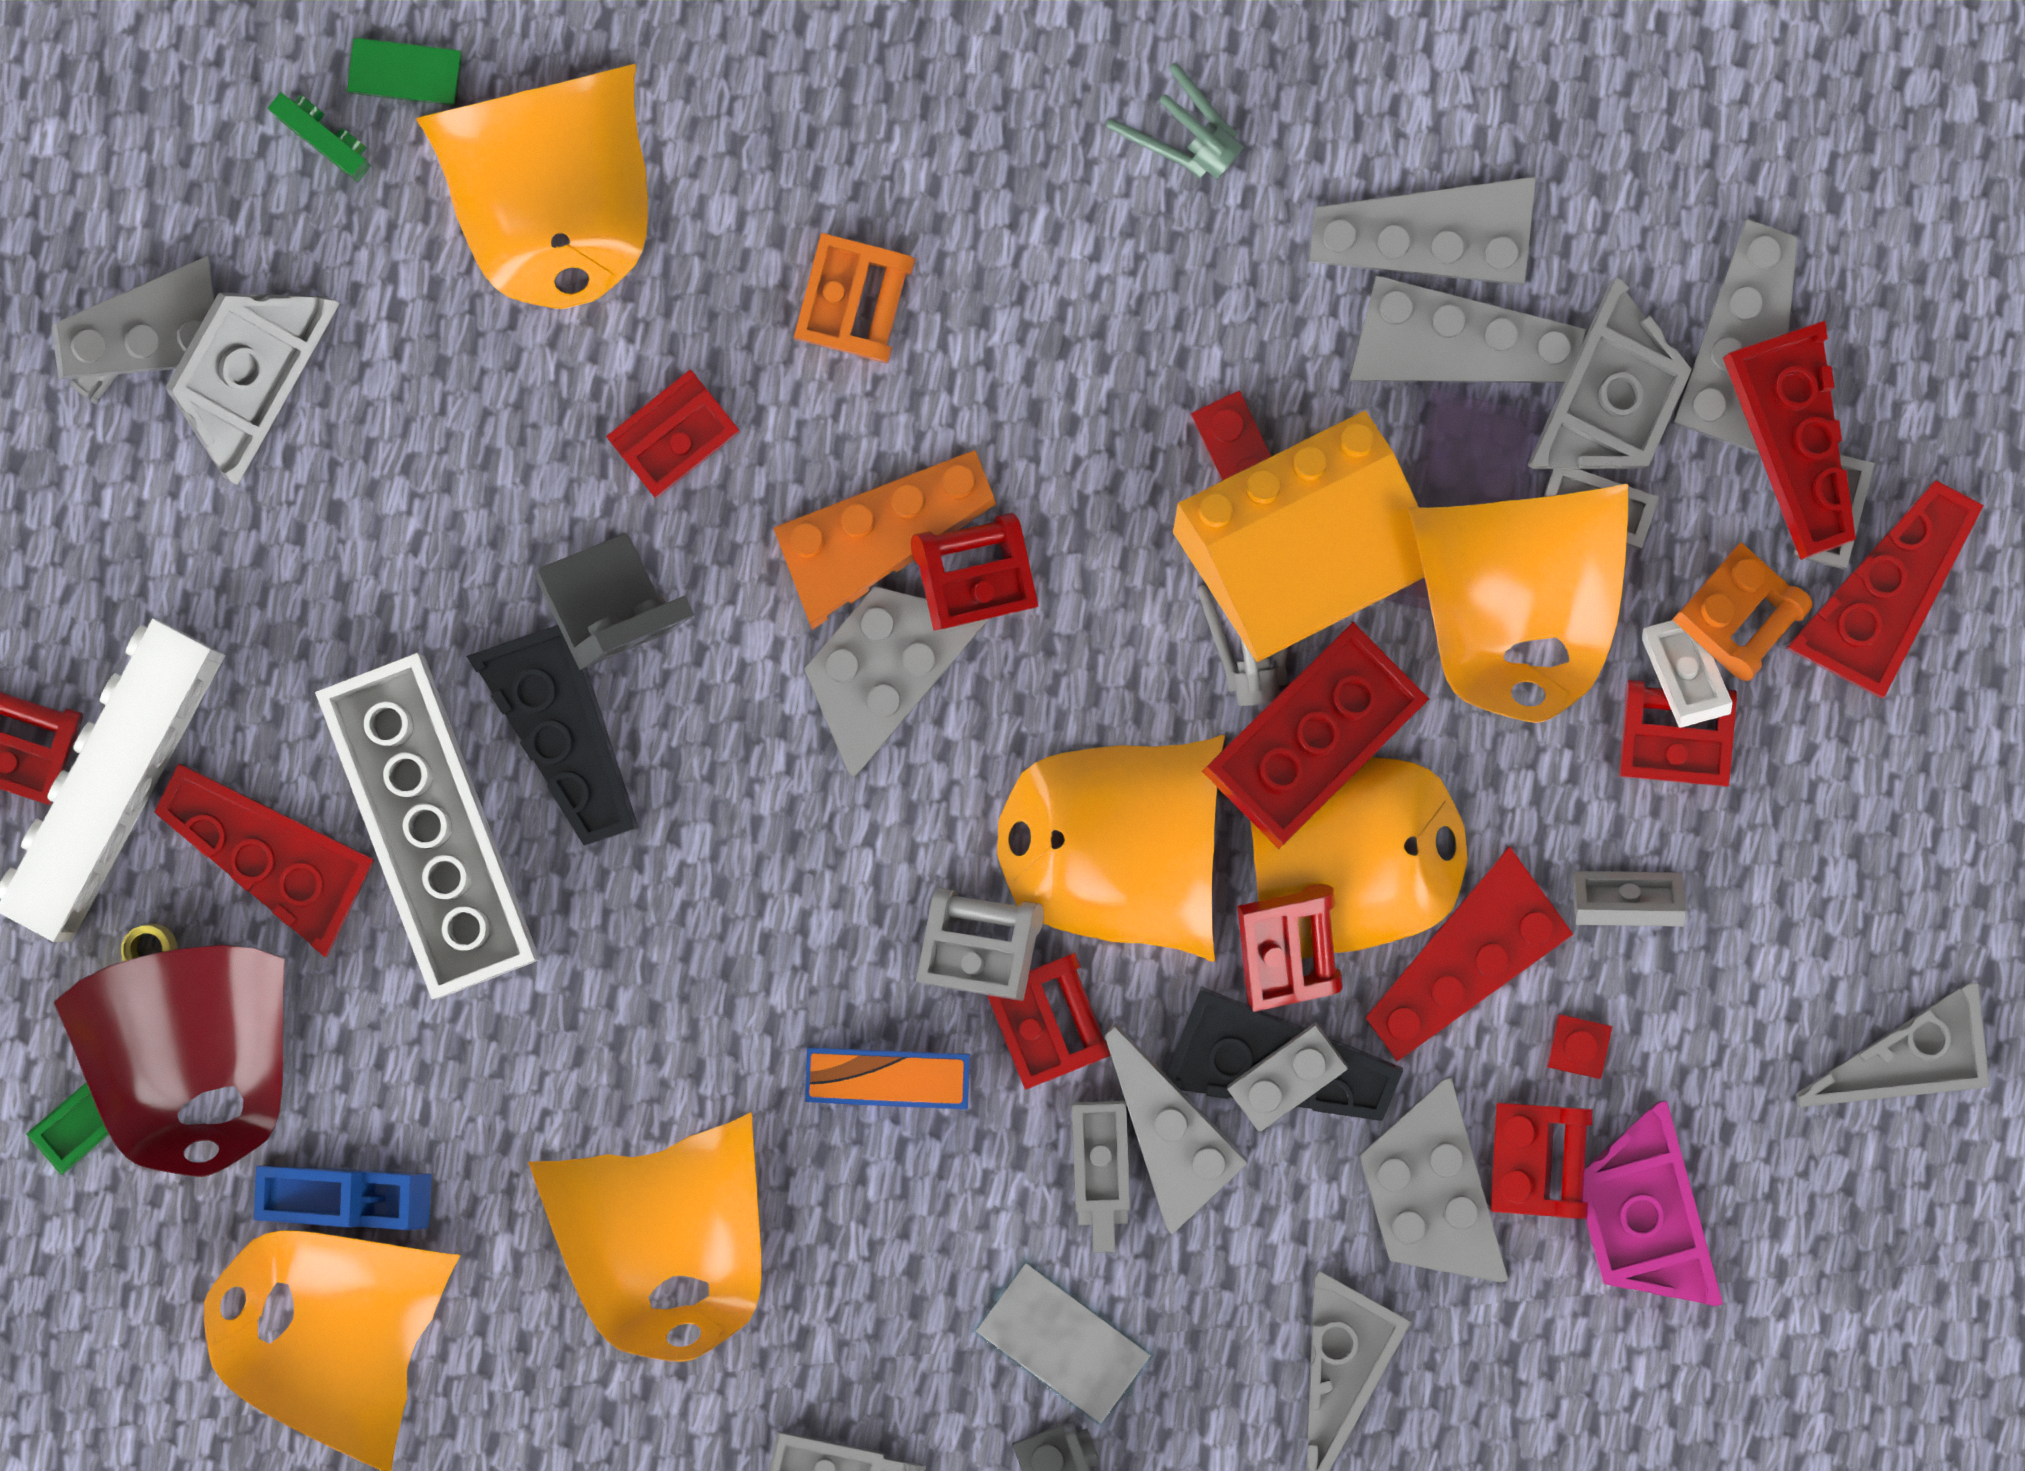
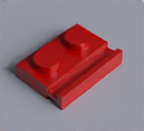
(673, 434)

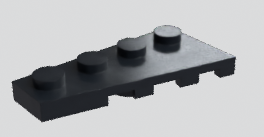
(560, 729)
(1228, 1039)

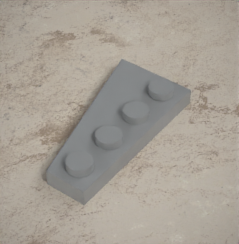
(1441, 233)
(1748, 310)
(1449, 338)

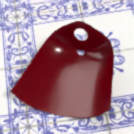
(176, 1028)

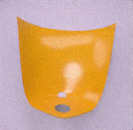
(545, 167)
(1523, 576)
(1132, 847)
(1361, 853)
(659, 1217)
(350, 1338)

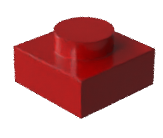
(1579, 1046)

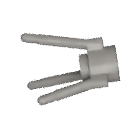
(1253, 680)

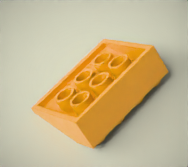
(1304, 536)

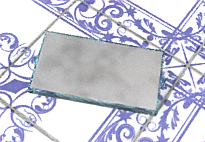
(1063, 1343)

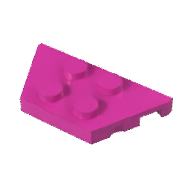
(1646, 1214)

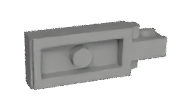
(1101, 1169)

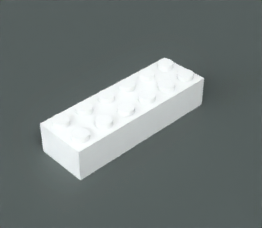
(109, 781)
(427, 826)

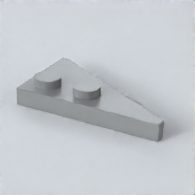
(1925, 1055)
(1179, 1143)
(1348, 1355)

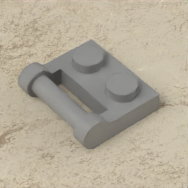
(974, 961)

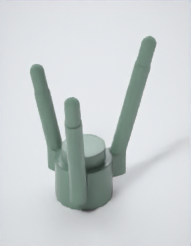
(1212, 147)

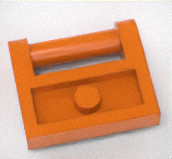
(836, 293)
(1729, 599)

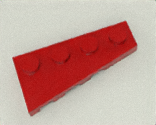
(1792, 420)
(1883, 603)
(281, 862)
(1478, 949)

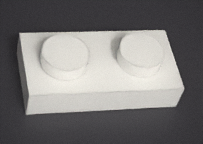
(1686, 674)

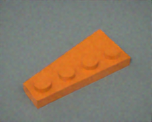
(867, 536)

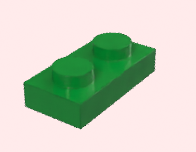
(304, 119)

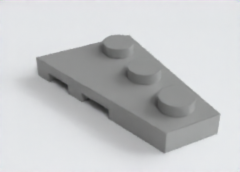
(136, 329)

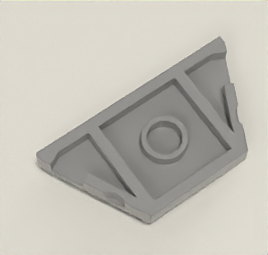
(245, 369)
(1614, 393)
(880, 670)
(1431, 1191)

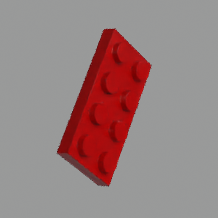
(1315, 735)

